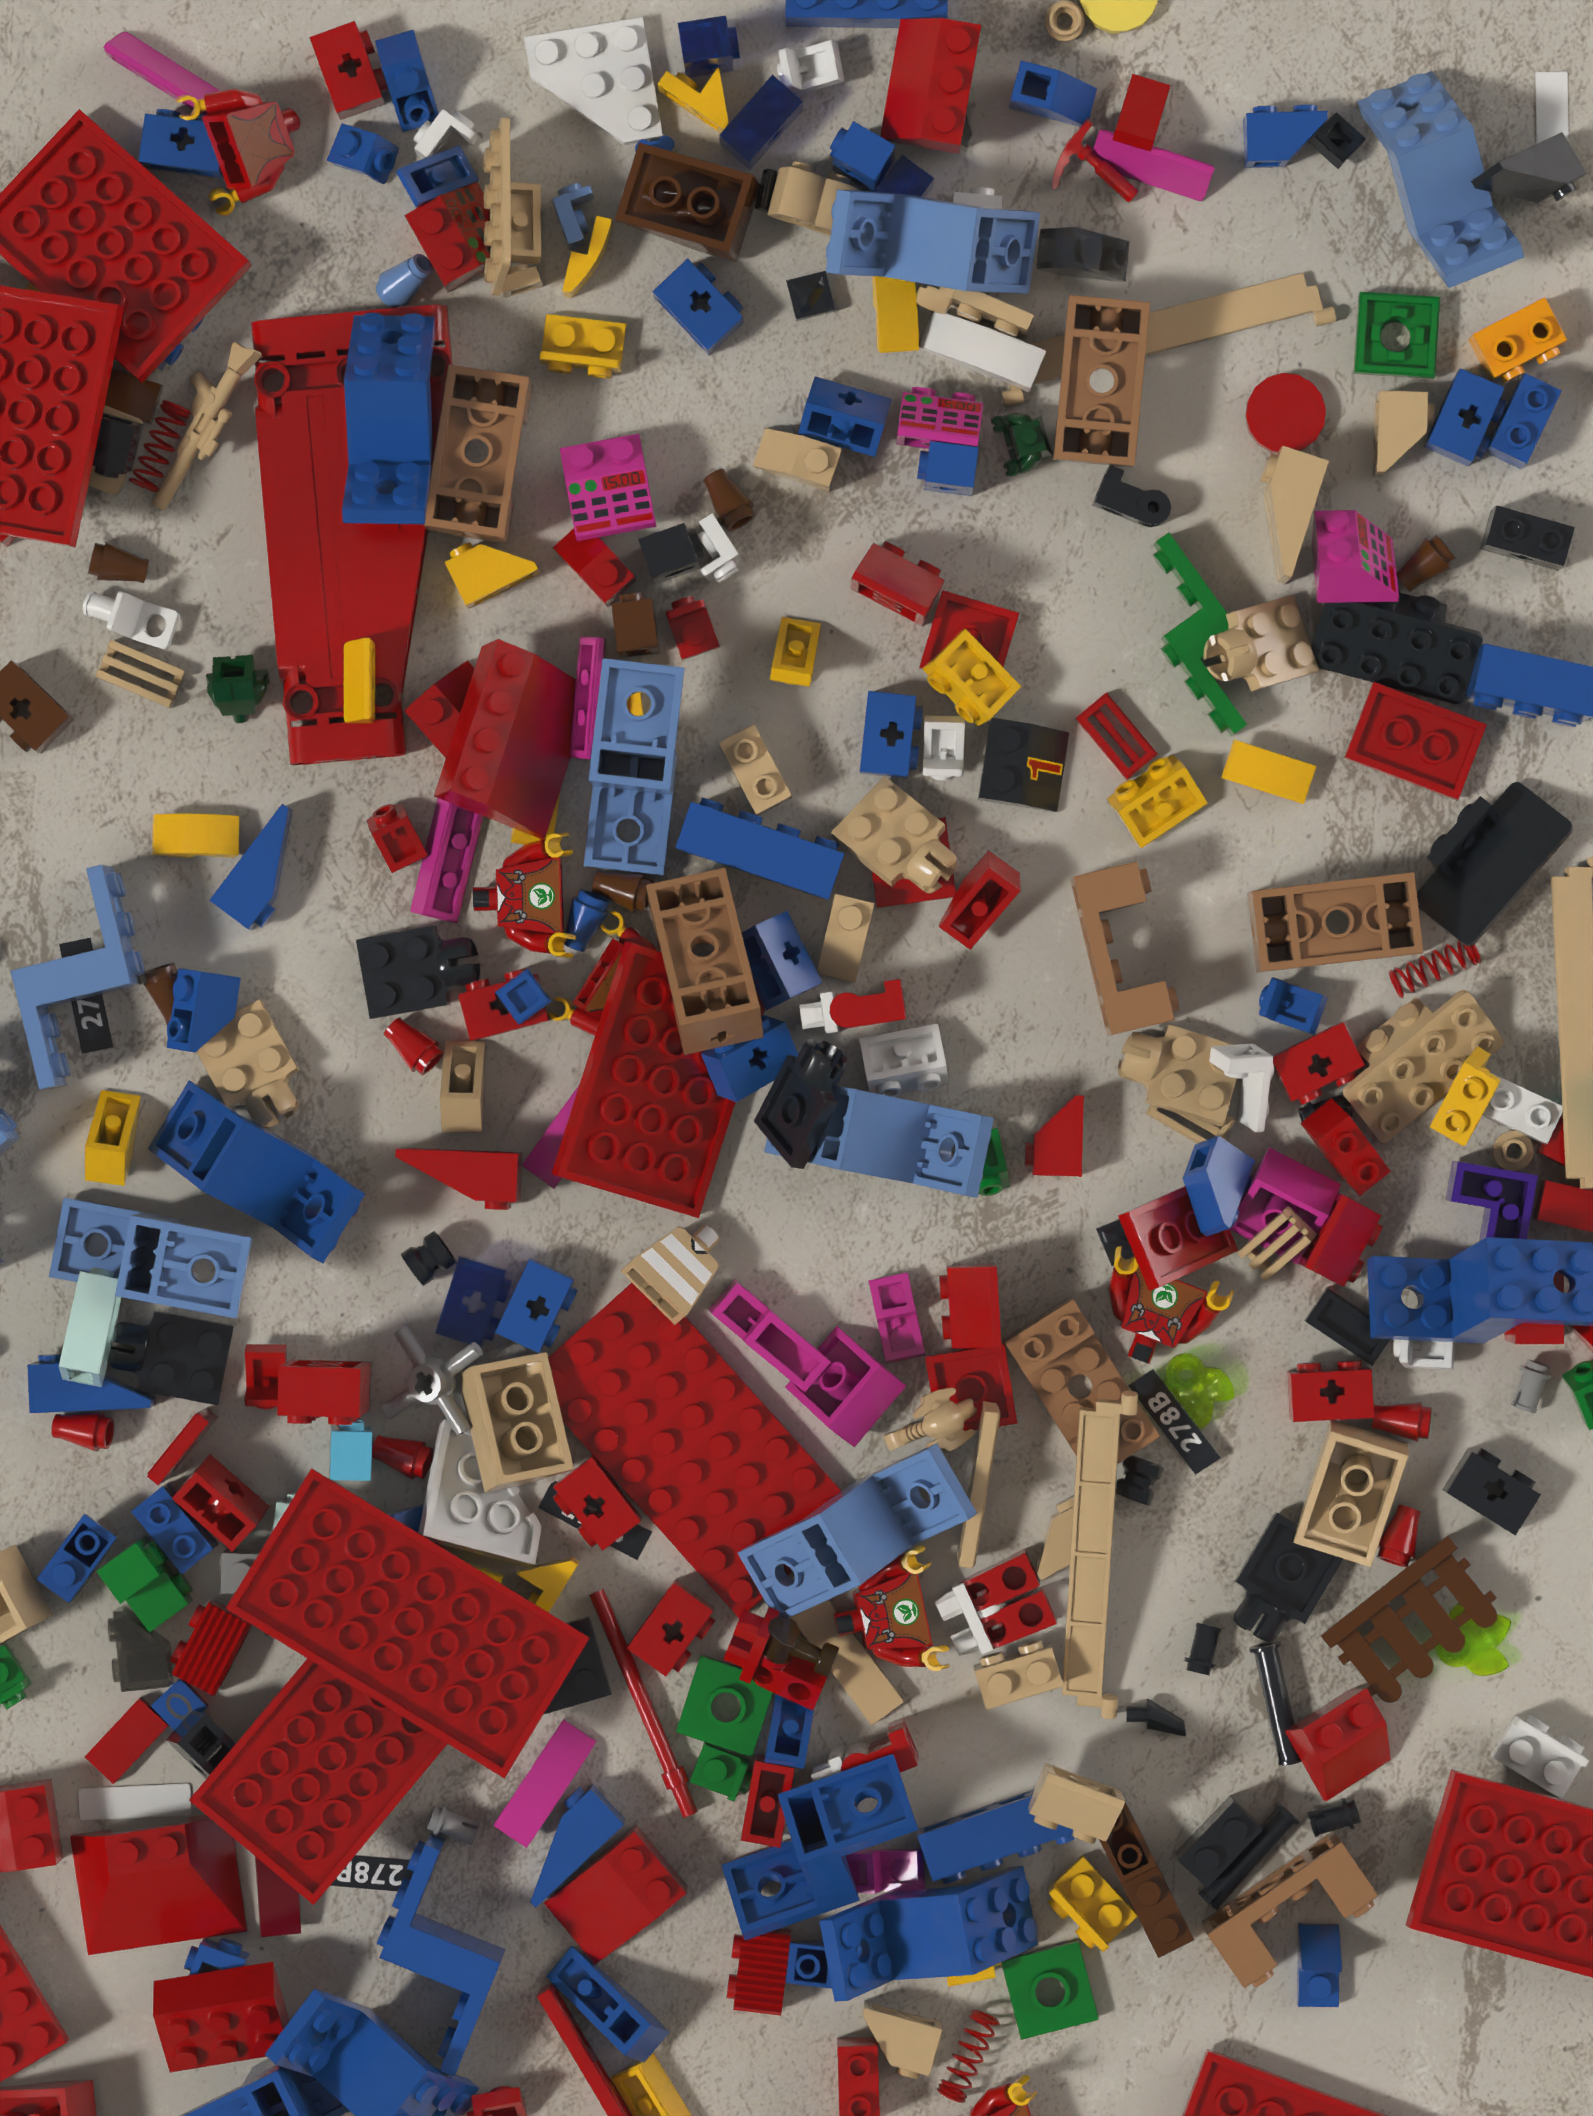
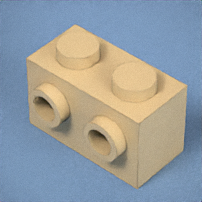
(1017, 1675)

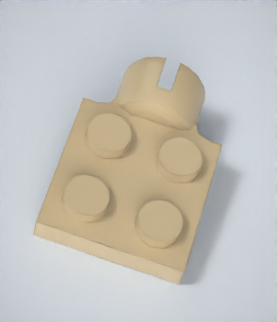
(977, 306)
(1263, 645)
(896, 838)
(252, 1065)
(1179, 1073)

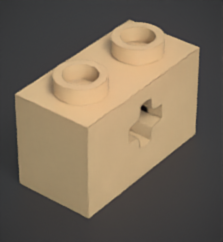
(755, 770)

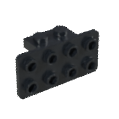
(1398, 645)
(1489, 860)

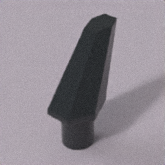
(1156, 1718)

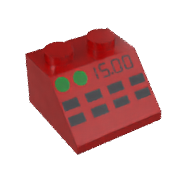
(453, 234)

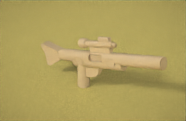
(204, 428)

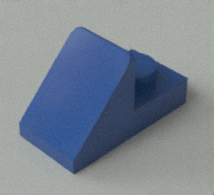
(437, 175)
(788, 1733)
(1318, 1965)

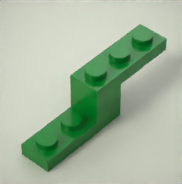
(1187, 640)

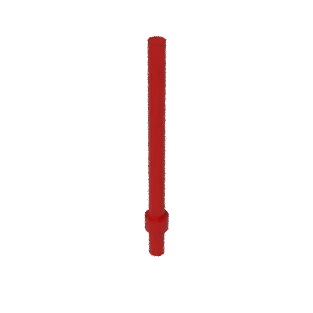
(674, 1775)

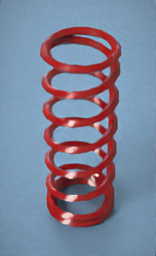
(170, 409)
(1472, 953)
(952, 2090)

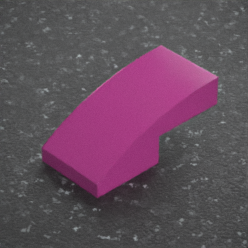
(896, 1318)
(887, 1870)

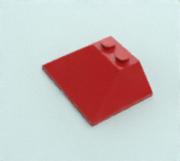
(157, 1885)

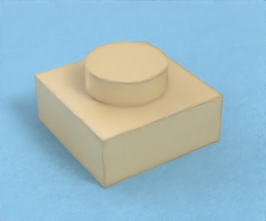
(521, 280)

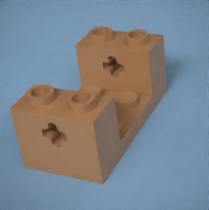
(1095, 424)
(470, 496)
(1105, 892)
(1293, 932)
(712, 993)
(1064, 1346)
(1232, 1925)

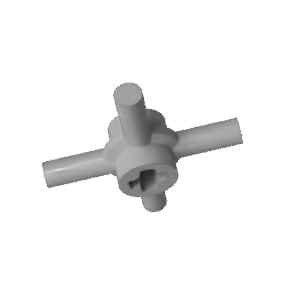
(444, 1382)

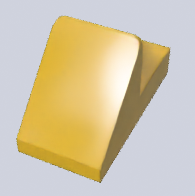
(707, 105)
(795, 651)
(550, 1578)

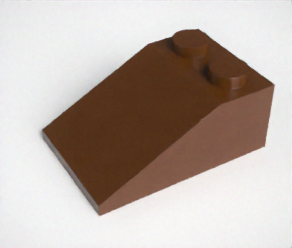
(688, 201)

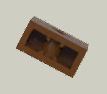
(635, 626)
(47, 716)

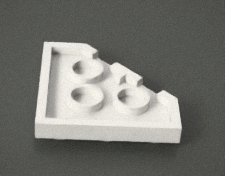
(601, 75)
(468, 1518)

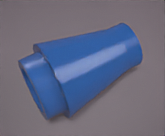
(585, 918)

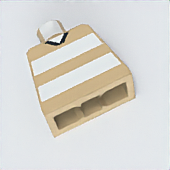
(675, 1270)

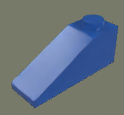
(256, 877)
(53, 1394)
(580, 1833)
(608, 2006)

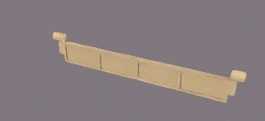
(1205, 320)
(1574, 987)
(1092, 1552)

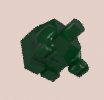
(1027, 441)
(236, 686)

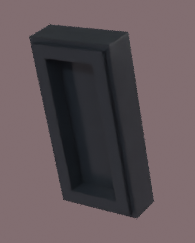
(1345, 1326)

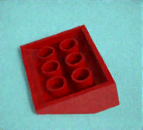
(511, 740)

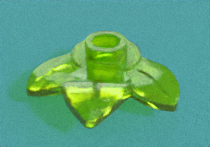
(1200, 1390)
(1480, 1646)

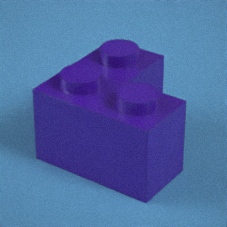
(1502, 1192)

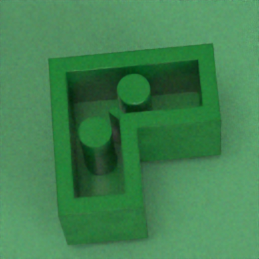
(146, 1583)

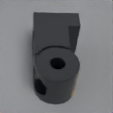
(1129, 502)

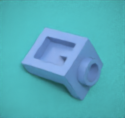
(571, 221)

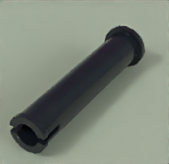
(1276, 1699)
(1274, 1829)

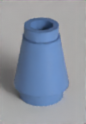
(401, 282)

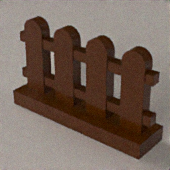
(1423, 1603)

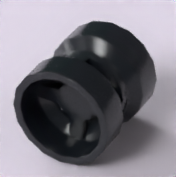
(427, 1259)
(1138, 1478)

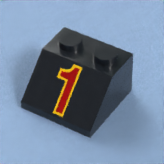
(1023, 765)

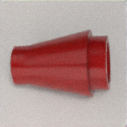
(415, 1047)
(1404, 1420)
(86, 1430)
(404, 1455)
(1400, 1537)

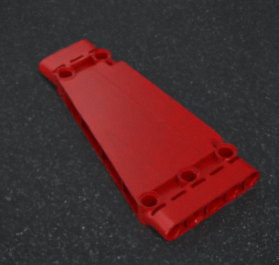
(328, 575)

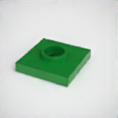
(1421, 319)
(697, 1720)
(1060, 1962)

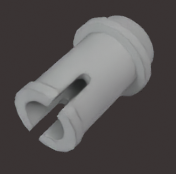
(1531, 1385)
(453, 1825)

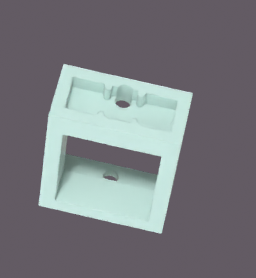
(90, 1328)

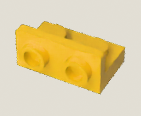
(583, 345)
(971, 679)
(1156, 800)
(1466, 1099)
(1090, 1903)

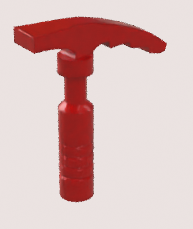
(1102, 167)

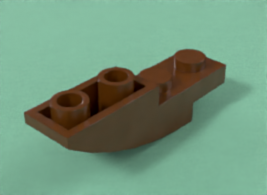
(1145, 1886)

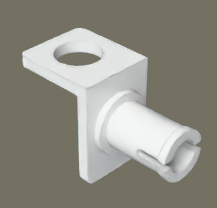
(129, 617)

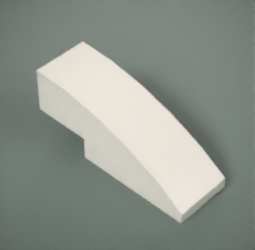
(982, 350)

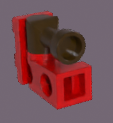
(779, 1658)

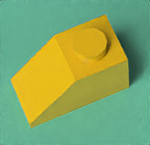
(486, 572)
(112, 1138)

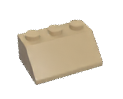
(515, 1421)

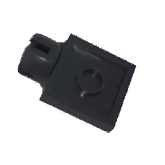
(413, 970)
(802, 1101)
(175, 1355)
(1281, 1580)
(588, 1675)

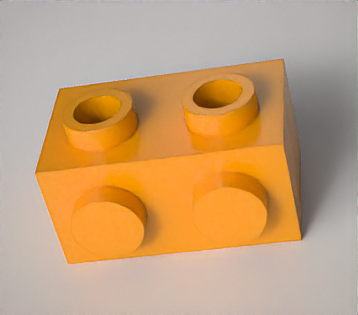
(1517, 341)

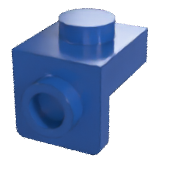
(363, 153)
(1292, 1005)
(221, 1954)

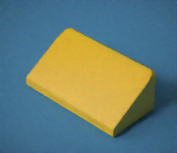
(359, 681)
(649, 2090)

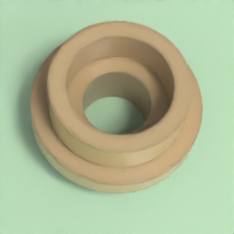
(1069, 9)
(1500, 1150)

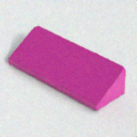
(156, 68)
(1156, 168)
(588, 674)
(448, 863)

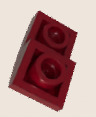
(277, 1903)

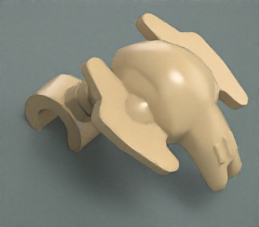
(941, 1421)

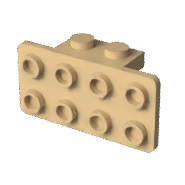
(514, 213)
(1416, 1061)

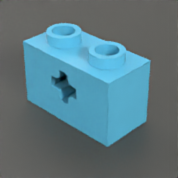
(351, 1452)

